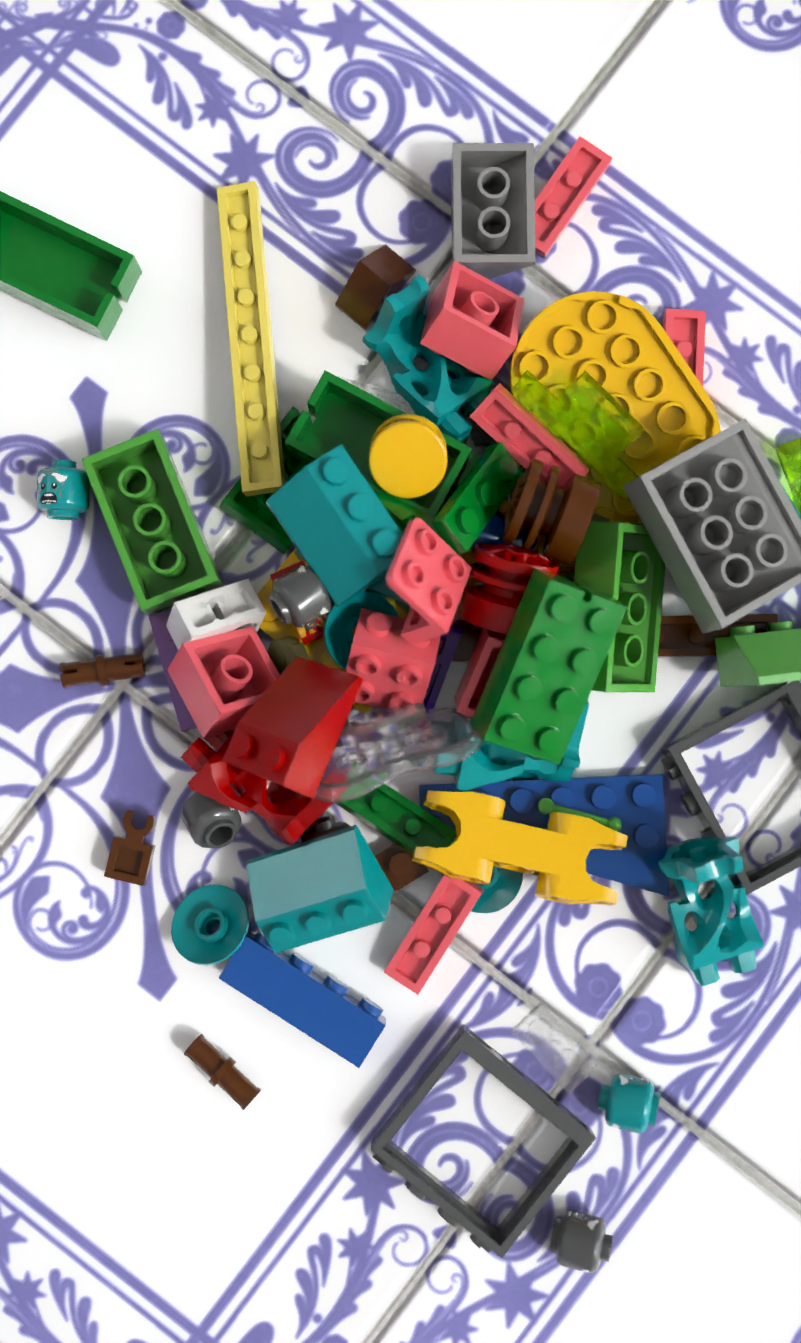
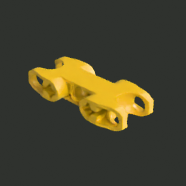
(550, 854)

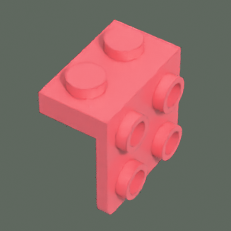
(428, 579)
(390, 666)

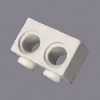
(215, 613)

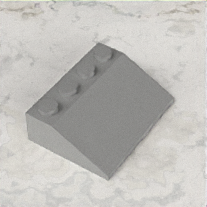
(721, 526)

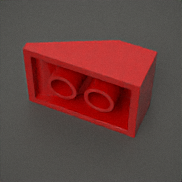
(295, 726)

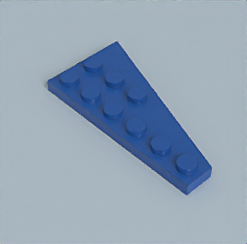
(631, 798)

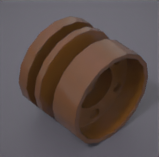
(551, 511)

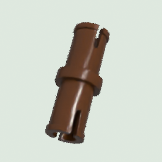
(102, 670)
(222, 1071)

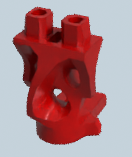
(281, 808)

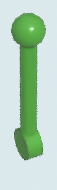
(547, 806)

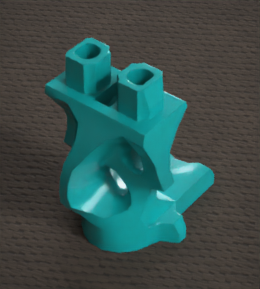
(431, 391)
(497, 763)
(716, 935)

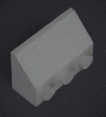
(493, 207)

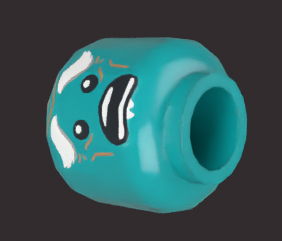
(63, 490)
(629, 1103)

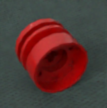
(505, 577)

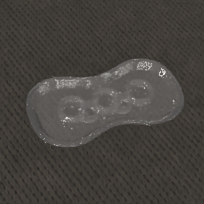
(430, 743)

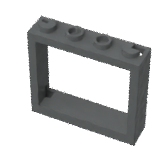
(693, 799)
(453, 1207)

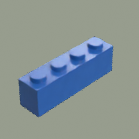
(304, 998)

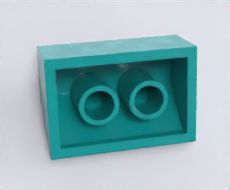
(337, 524)
(318, 889)

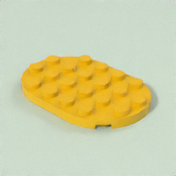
(634, 363)

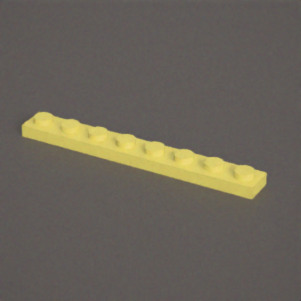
(250, 339)

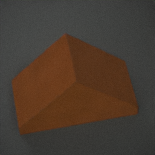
(371, 282)

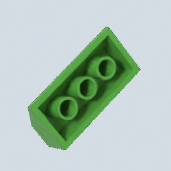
(628, 567)
(759, 658)

